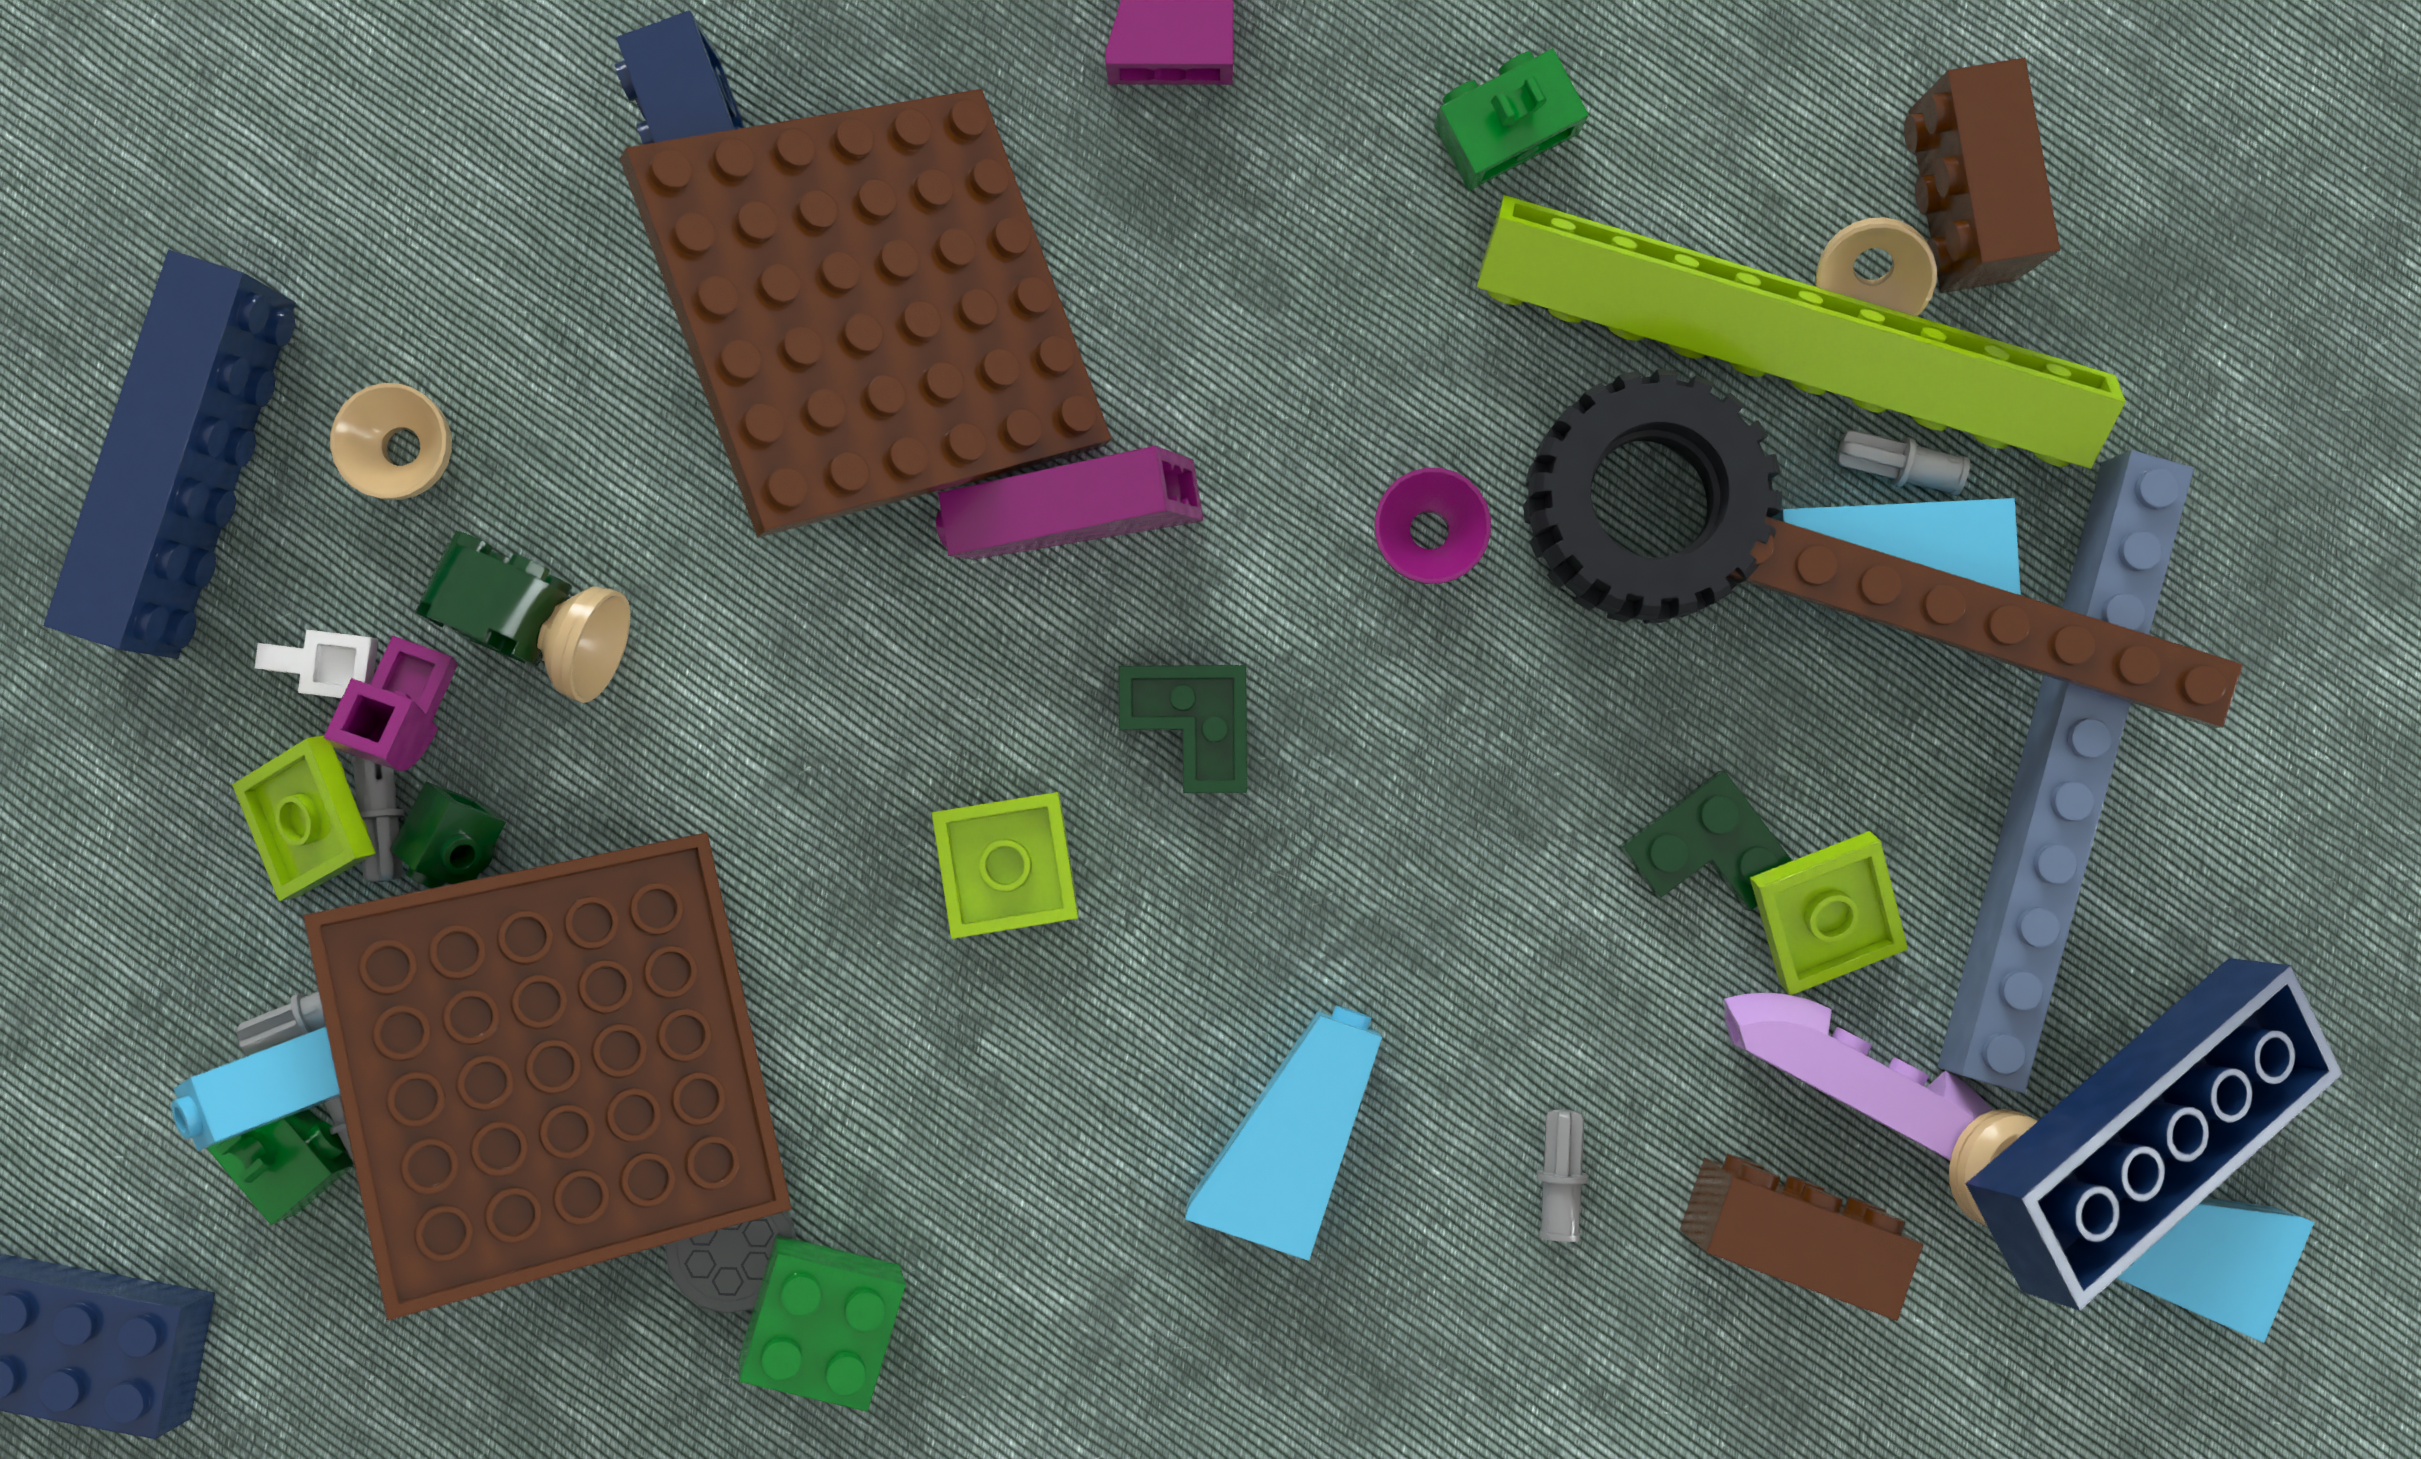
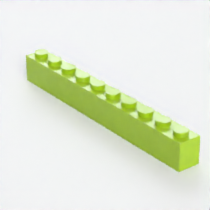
(1799, 334)

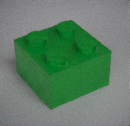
(821, 1323)

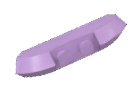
(1795, 1039)

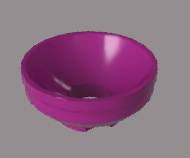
(1453, 500)

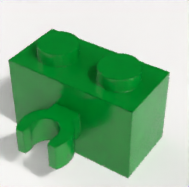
(1509, 117)
(284, 1163)

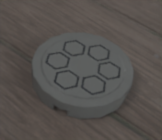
(728, 1264)

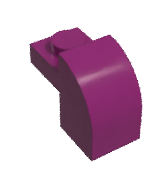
(394, 713)

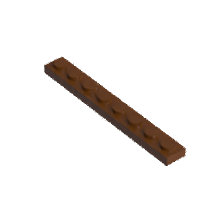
(1995, 624)

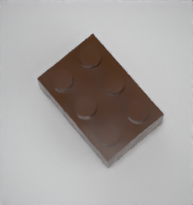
(1982, 175)
(1802, 1235)

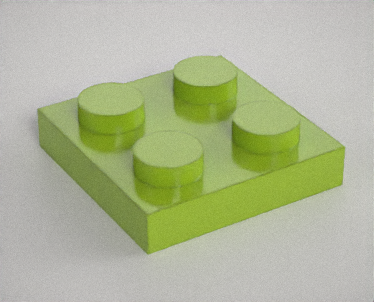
(303, 818)
(1005, 865)
(1829, 913)

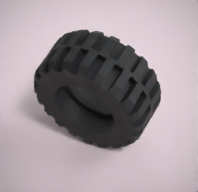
(1697, 427)

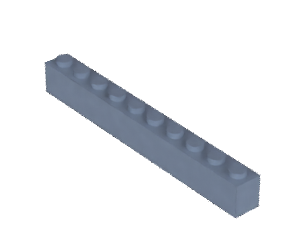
(2061, 783)

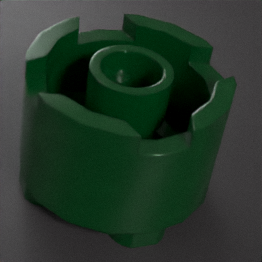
(492, 597)

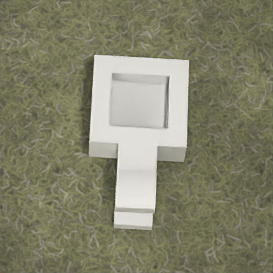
(324, 662)

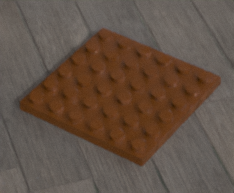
(864, 305)
(544, 1070)

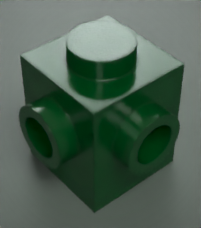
(446, 837)

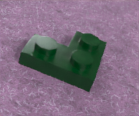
(1202, 702)
(1705, 827)

